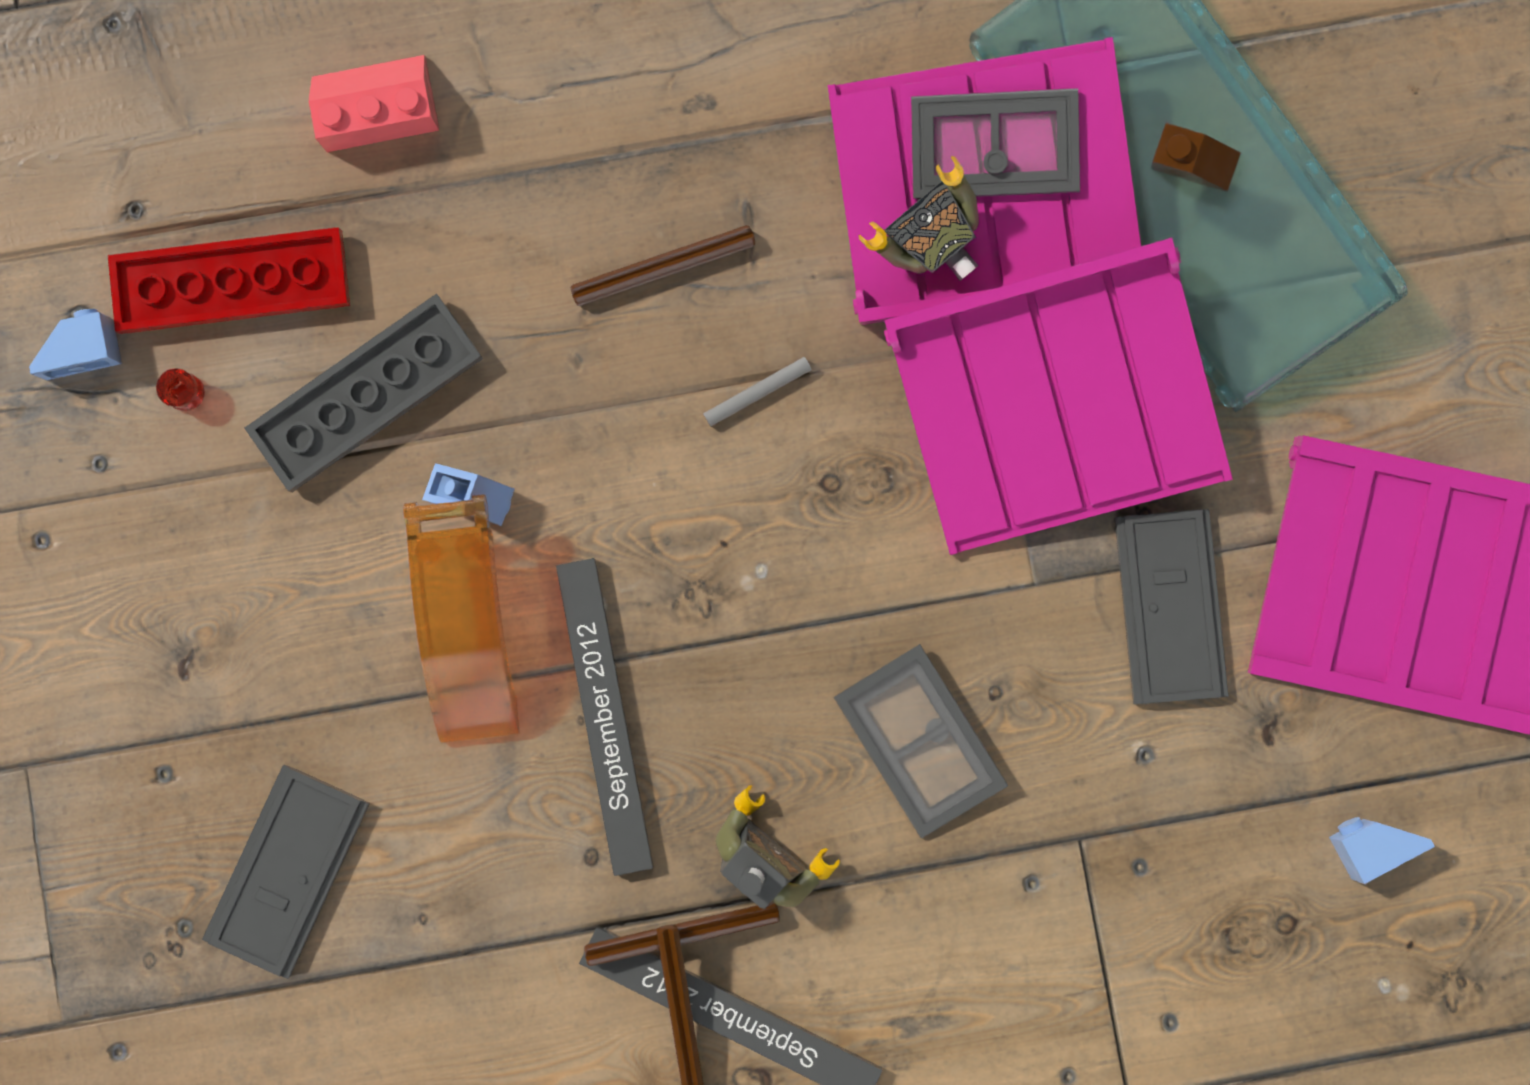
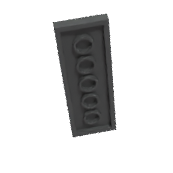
(363, 393)

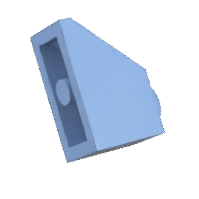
(78, 346)
(455, 485)
(1374, 848)

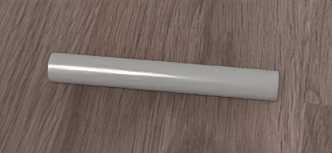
(757, 391)

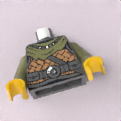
(933, 229)
(760, 864)

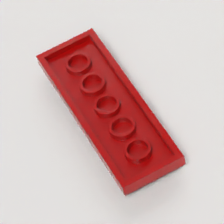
(228, 280)

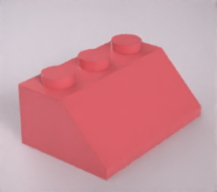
(372, 104)

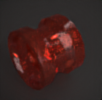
(189, 393)

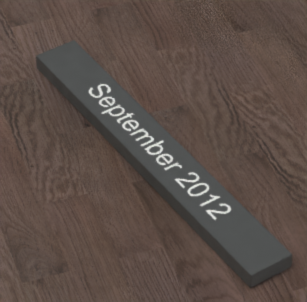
(604, 717)
(742, 1021)

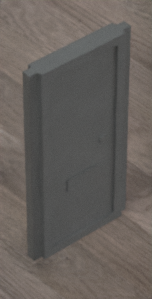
(1171, 606)
(285, 871)

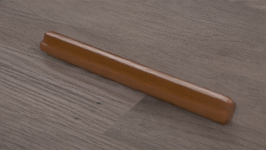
(663, 265)
(689, 932)
(679, 1005)

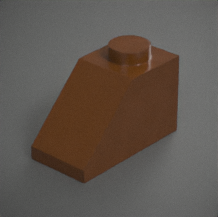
(1195, 157)

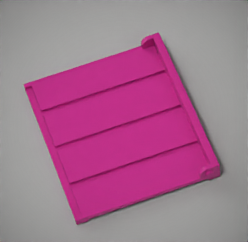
(1015, 233)
(1059, 397)
(1401, 585)

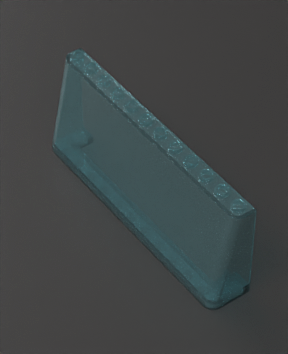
(1275, 260)

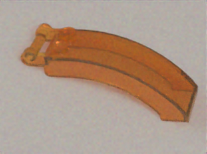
(460, 622)

